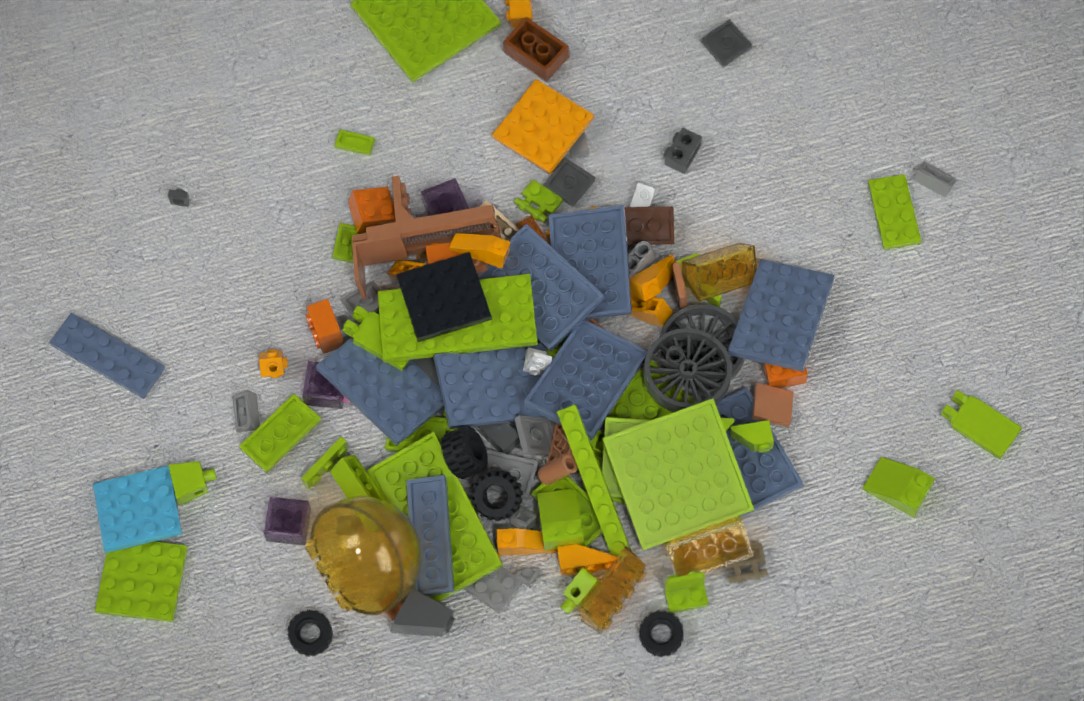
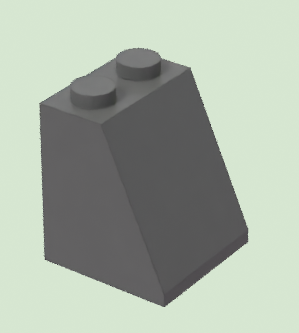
(422, 616)

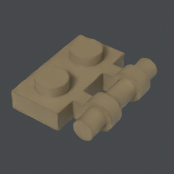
(757, 559)

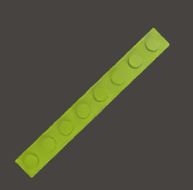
(593, 479)

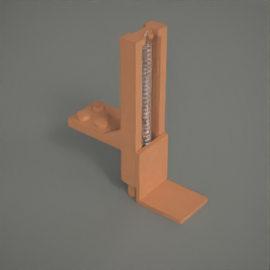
(404, 237)

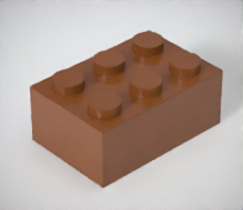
(536, 49)

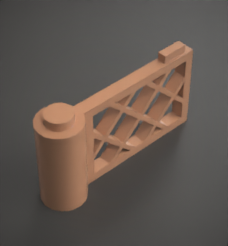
(559, 462)

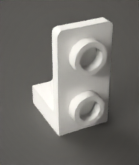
(644, 194)
(536, 361)

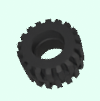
(464, 452)
(482, 503)

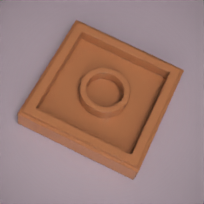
(679, 286)
(772, 404)

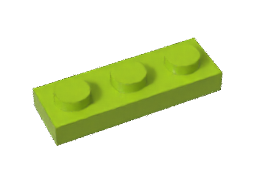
(325, 463)

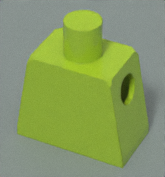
(190, 480)
(584, 584)

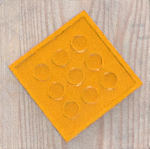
(543, 126)

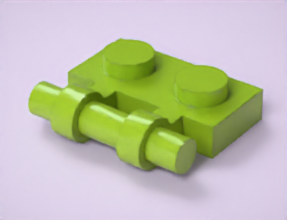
(541, 197)

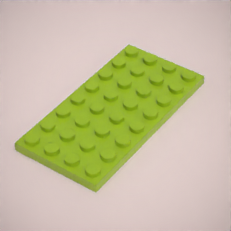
(511, 323)
(471, 546)

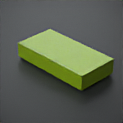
(354, 142)

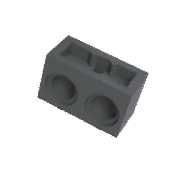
(686, 151)

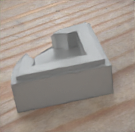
(528, 575)

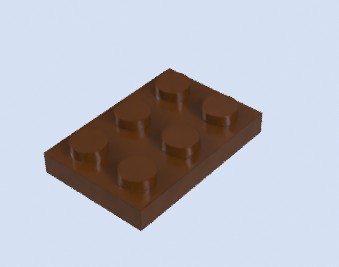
(650, 225)

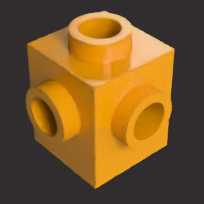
(272, 363)

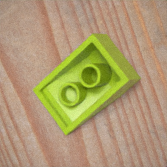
(899, 485)
(560, 518)

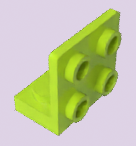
(686, 592)

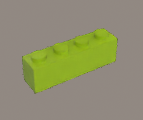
(354, 478)

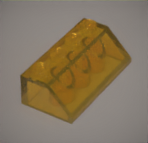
(720, 270)
(710, 547)
(612, 591)

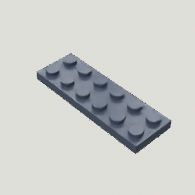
(107, 355)
(430, 517)

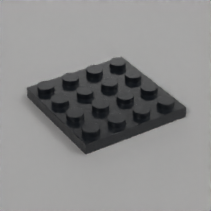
(444, 296)

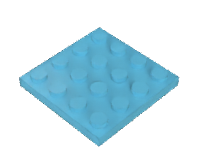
(137, 509)

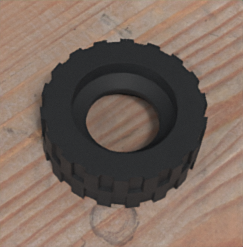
(667, 619)
(299, 622)

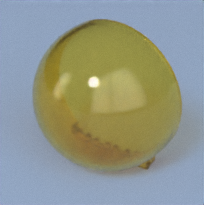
(366, 553)

